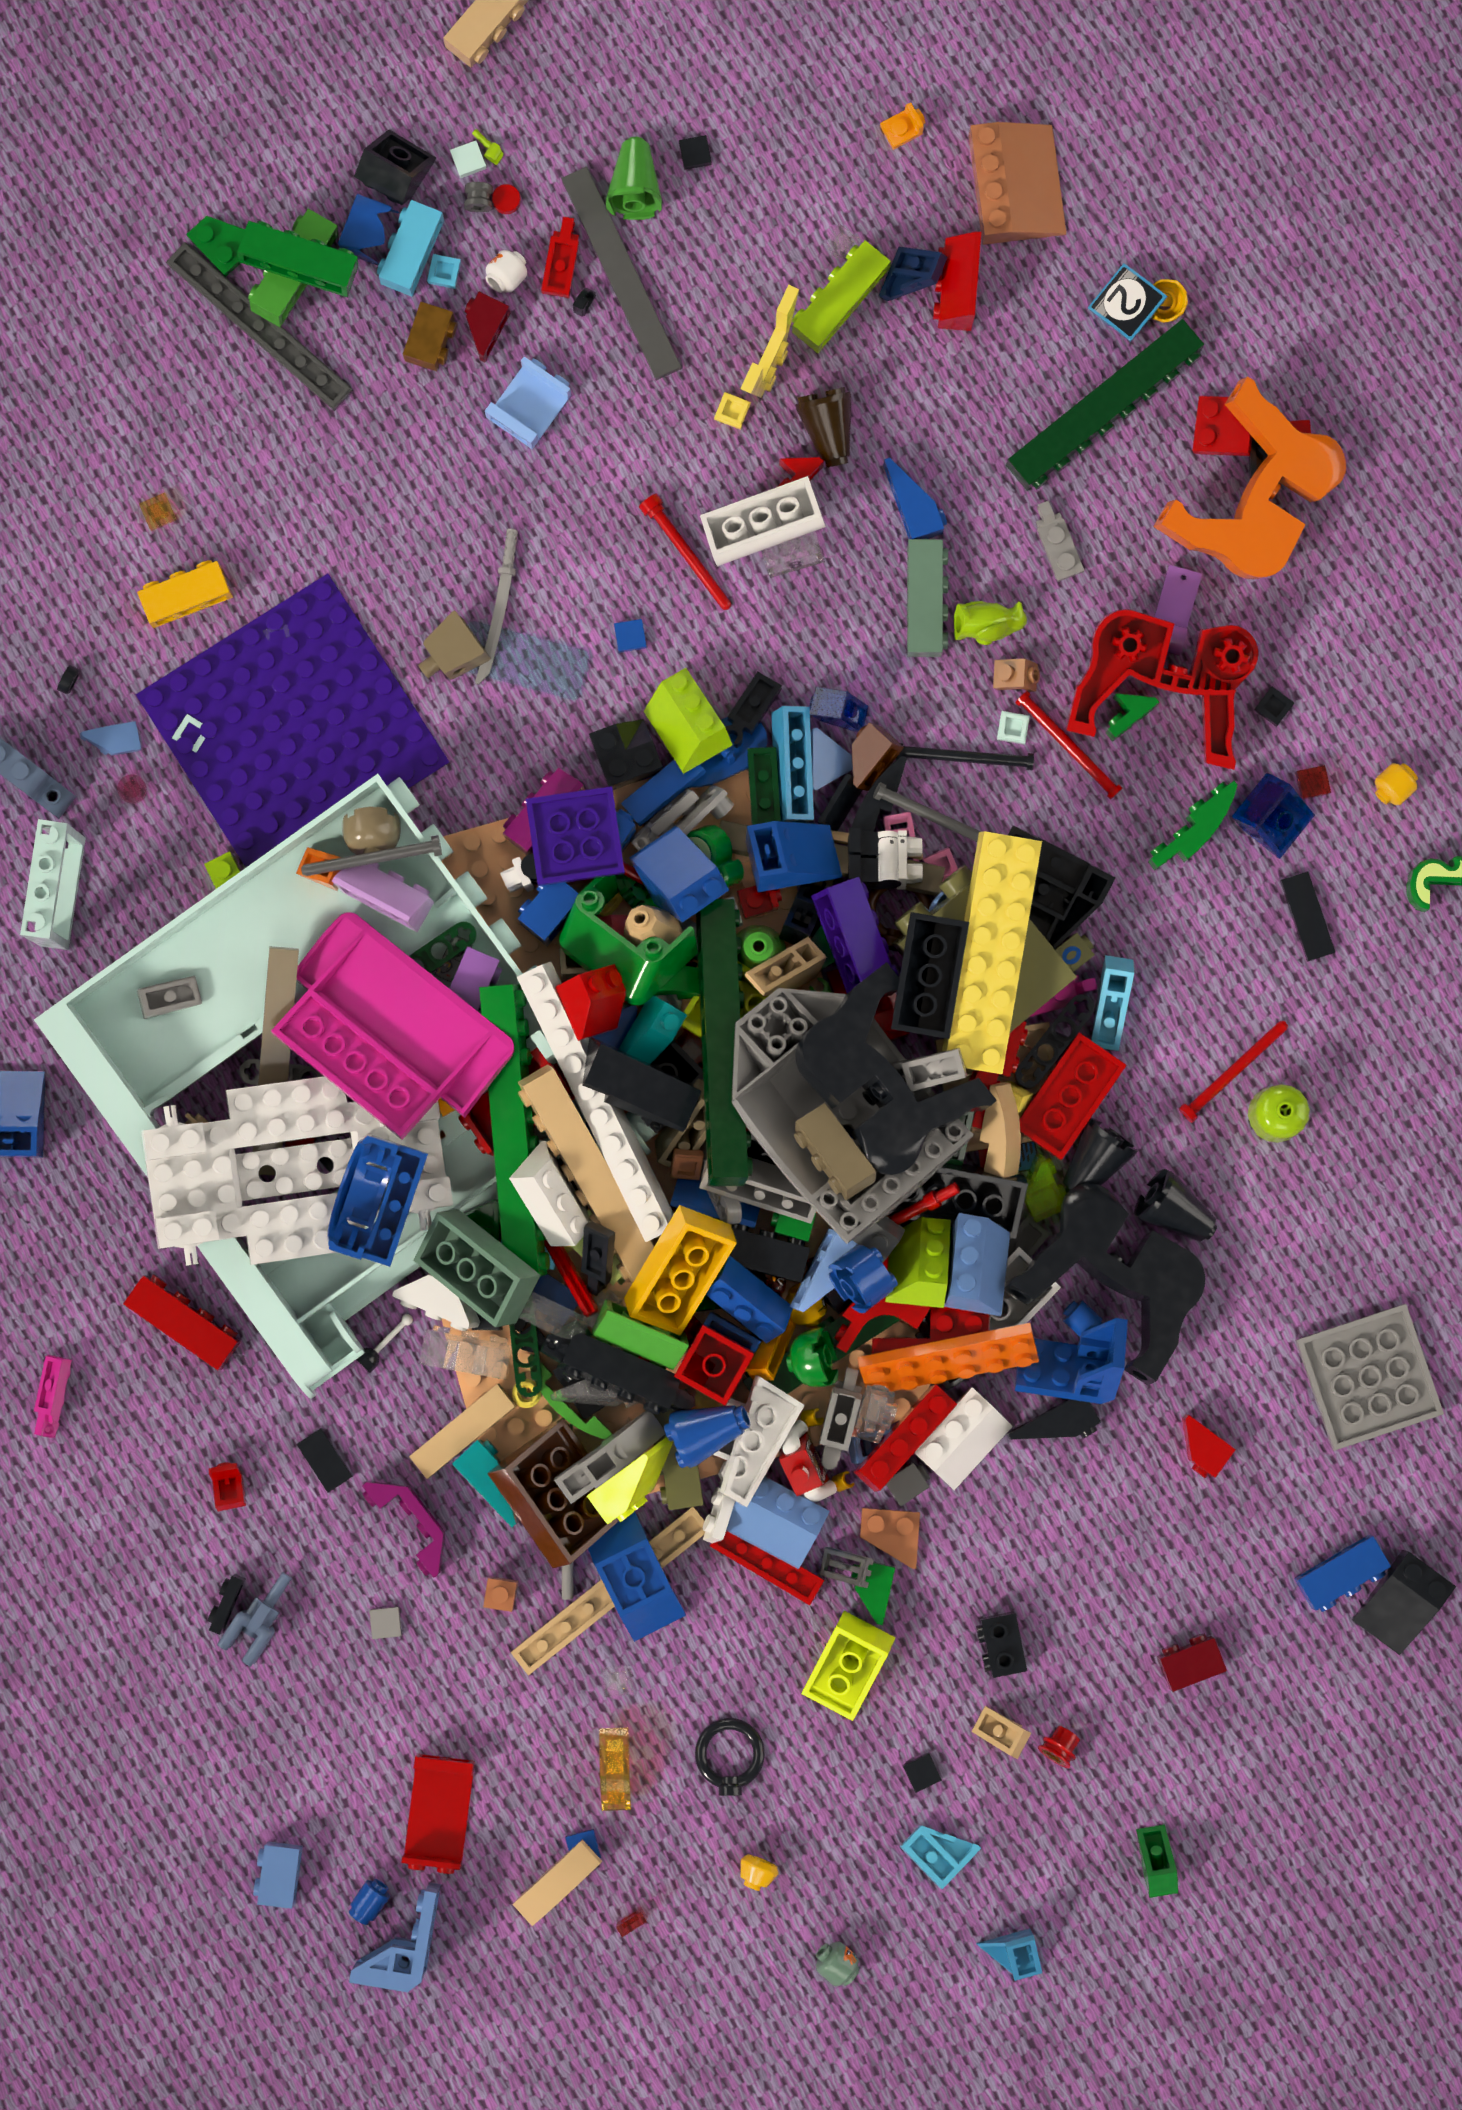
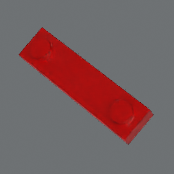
(797, 1582)

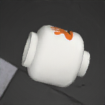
(506, 271)

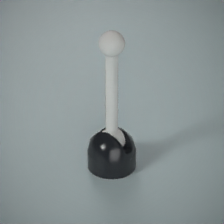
(370, 1358)

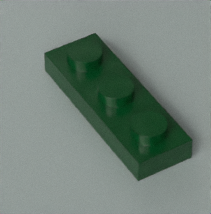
(763, 785)

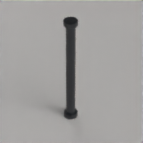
(968, 756)

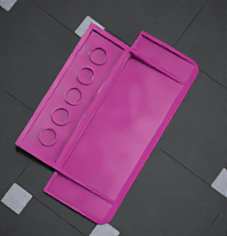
(389, 1029)

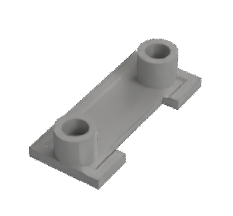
(713, 801)

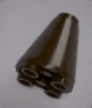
(828, 424)

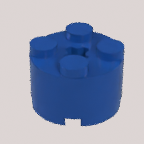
(862, 1277)

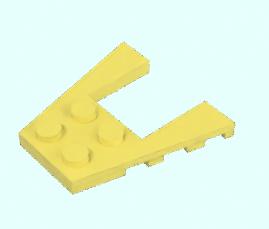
(762, 376)

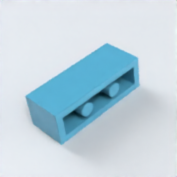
(410, 247)

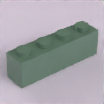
(925, 598)

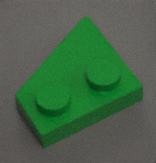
(218, 242)

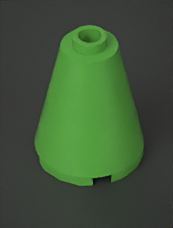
(634, 182)
(761, 936)

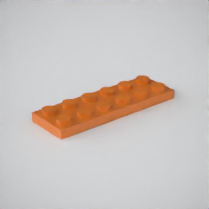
(950, 1358)

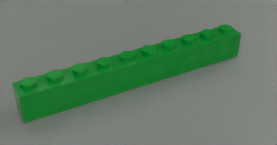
(513, 1125)

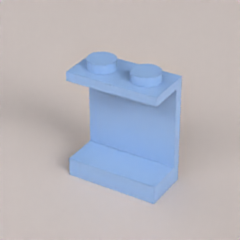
(530, 402)

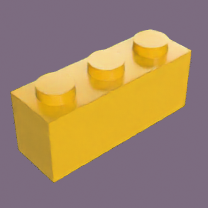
(184, 593)

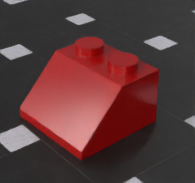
(593, 1001)

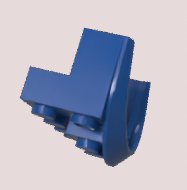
(362, 1194)

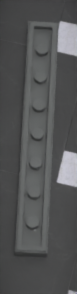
(621, 273)
(271, 338)

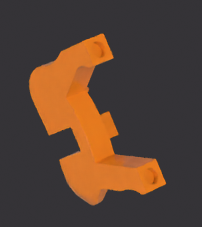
(1261, 533)

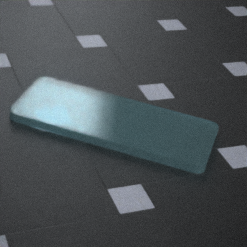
(534, 662)

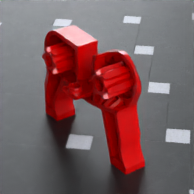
(1138, 647)

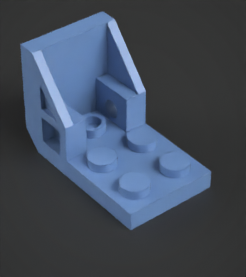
(386, 1966)

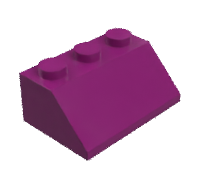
(517, 827)

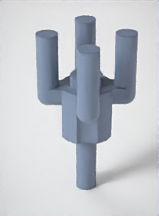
(256, 1622)

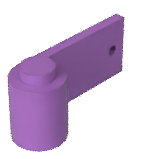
(1177, 603)

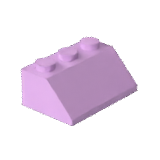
(386, 894)

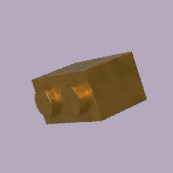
(429, 336)

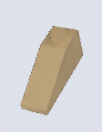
(788, 969)

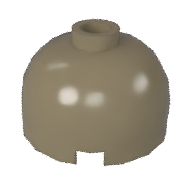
(371, 830)

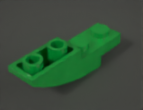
(1204, 819)

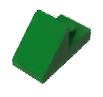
(1135, 708)

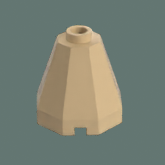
(651, 922)

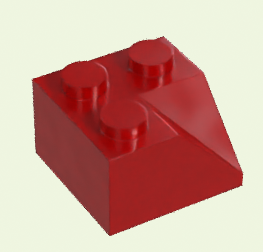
(714, 1364)

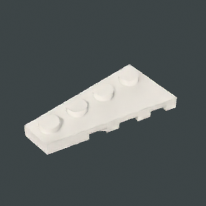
(771, 1419)

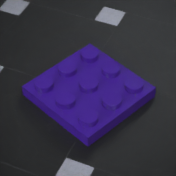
(575, 836)

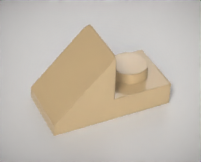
(1001, 1732)

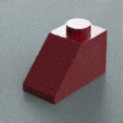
(486, 320)

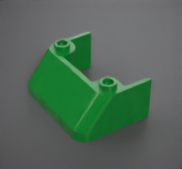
(597, 945)

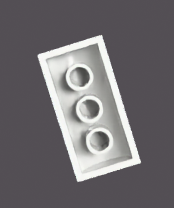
(762, 521)

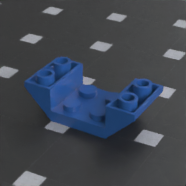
(635, 1578)

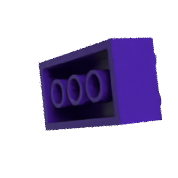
(852, 931)

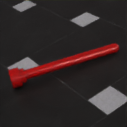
(653, 508)

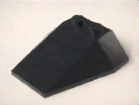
(1064, 890)

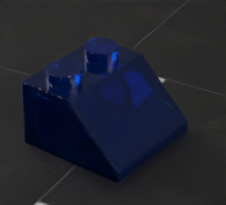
(1273, 814)

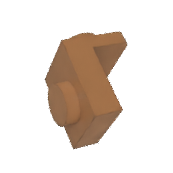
(1016, 674)

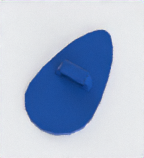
(732, 759)

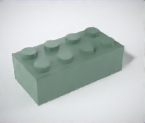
(476, 1268)

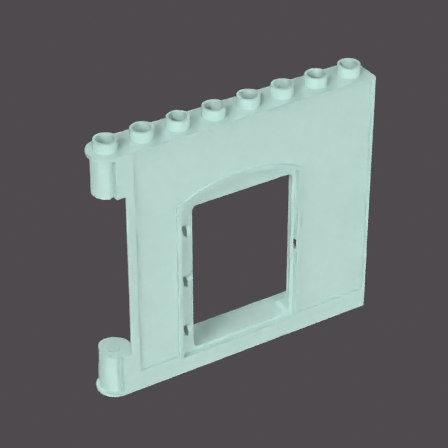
(224, 941)

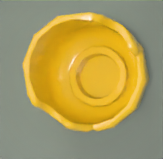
(1176, 300)

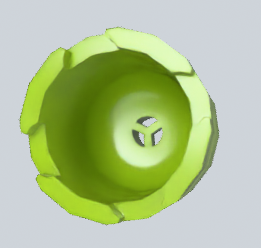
(1266, 1116)

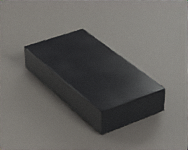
(324, 1460)

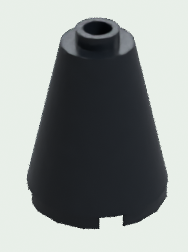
(1098, 1156)
(1175, 1208)

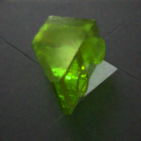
(1043, 1194)

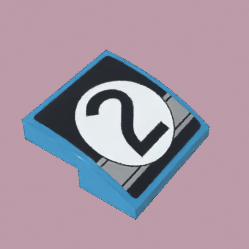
(1127, 302)

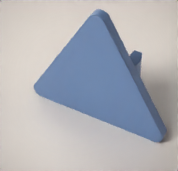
(828, 759)

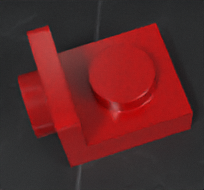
(758, 903)

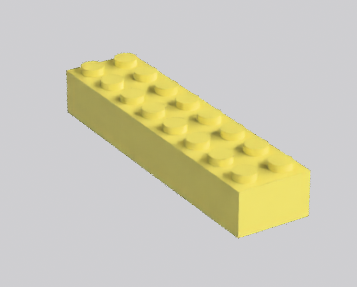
(994, 948)

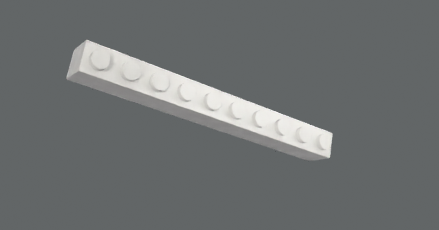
(606, 1121)

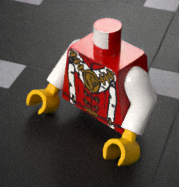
(804, 1465)

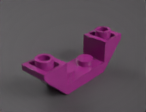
(431, 1556)

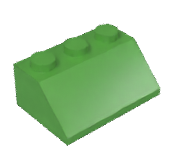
(637, 1337)

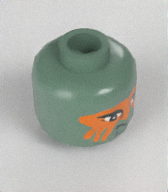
(837, 1963)

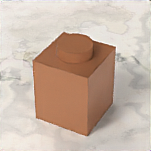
(500, 1593)

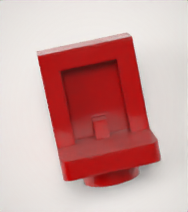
(227, 1486)

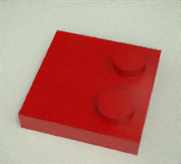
(1219, 430)

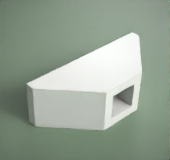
(437, 1302)

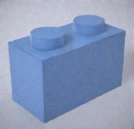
(278, 1874)

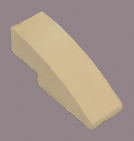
(1002, 1133)
(557, 1882)

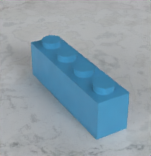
(794, 762)

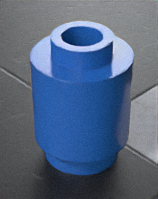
(1080, 1317)
(369, 1901)

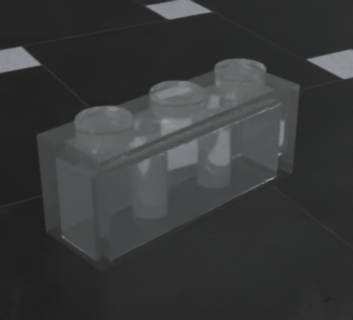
(466, 1352)

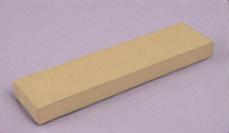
(463, 1431)

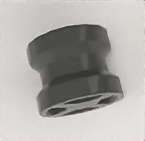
(478, 197)

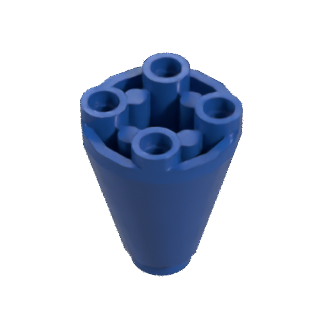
(704, 1431)

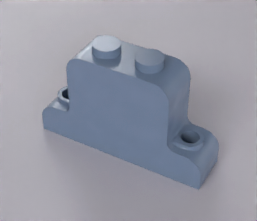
(33, 780)

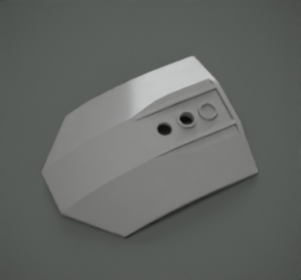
(774, 1095)

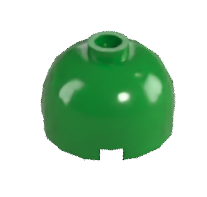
(812, 1358)

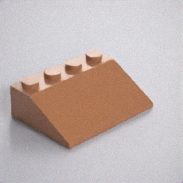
(1016, 181)

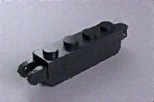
(619, 1372)

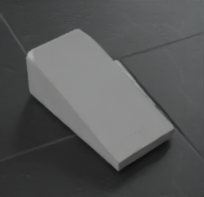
(169, 997)

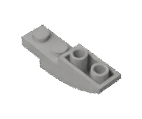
(610, 1456)

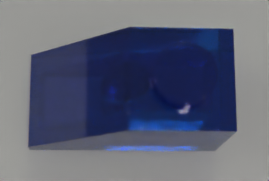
(838, 708)

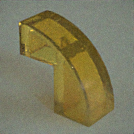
(614, 1769)

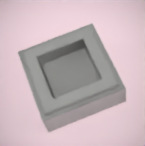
(385, 1622)

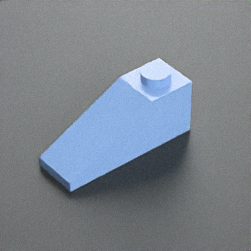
(816, 1280)

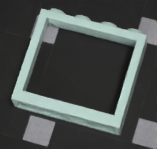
(53, 884)

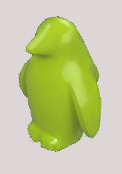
(987, 621)

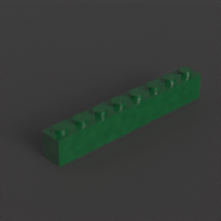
(1104, 405)

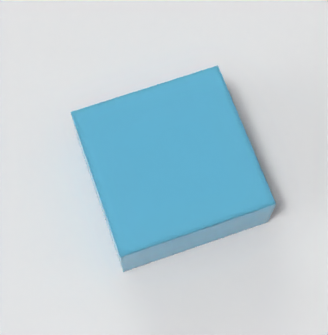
(444, 271)

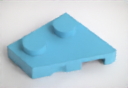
(938, 1853)

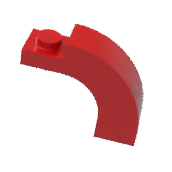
(908, 1313)

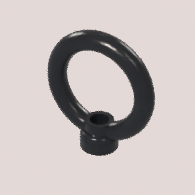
(729, 1784)

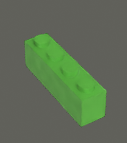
(277, 294)

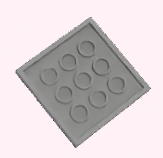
(1369, 1377)

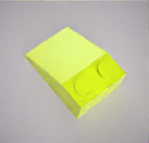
(628, 1487)
(848, 1665)

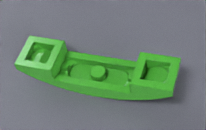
(592, 1427)

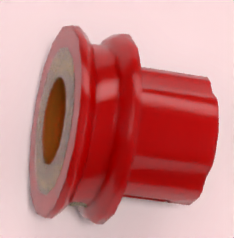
(1060, 1746)

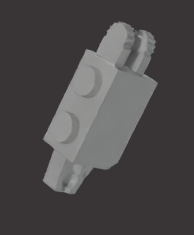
(840, 1418)

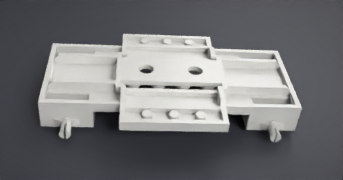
(202, 1182)

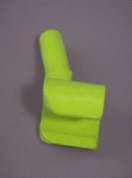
(493, 151)

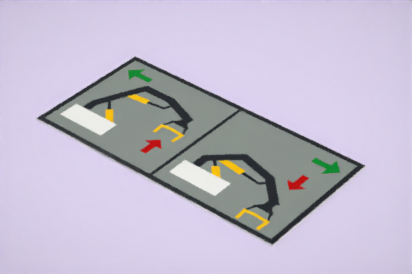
(449, 970)

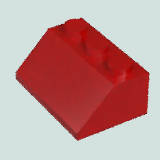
(958, 282)

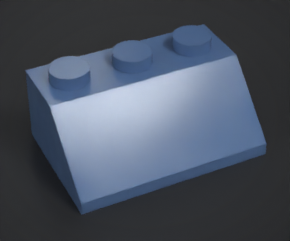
(977, 1265)
(778, 1522)

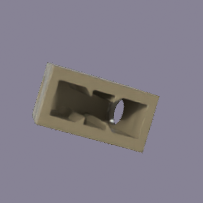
(453, 649)

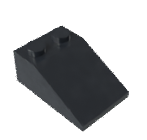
(1403, 1602)

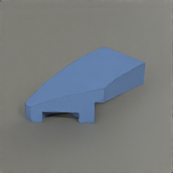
(114, 738)

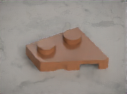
(892, 1532)

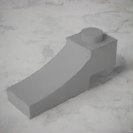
(931, 1069)

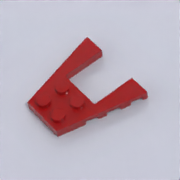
(944, 1324)

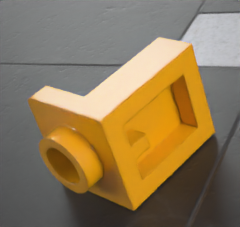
(903, 126)

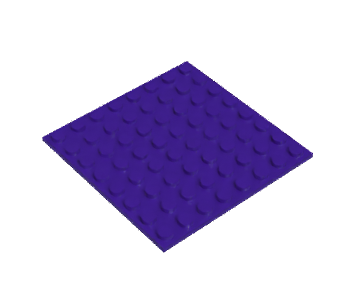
(291, 722)

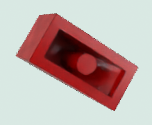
(1205, 1448)

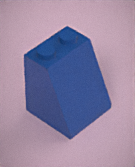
(678, 874)

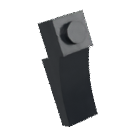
(803, 913)

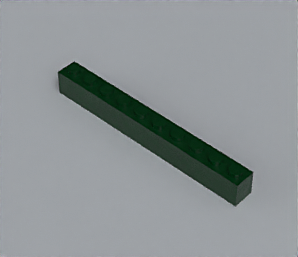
(719, 1011)

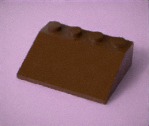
(529, 1488)

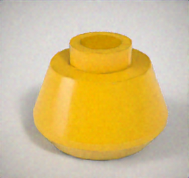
(757, 1872)

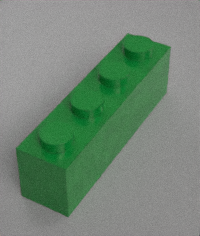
(298, 258)

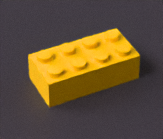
(680, 1270)

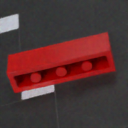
(182, 1322)
(905, 1438)

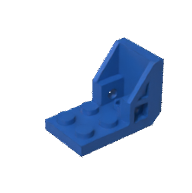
(1079, 1371)

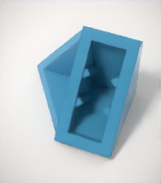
(1016, 1953)

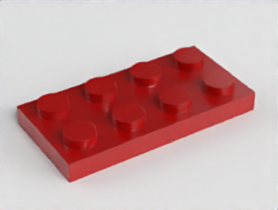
(1070, 1096)

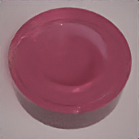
(132, 789)

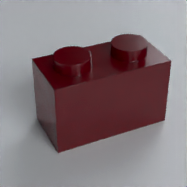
(1191, 1662)

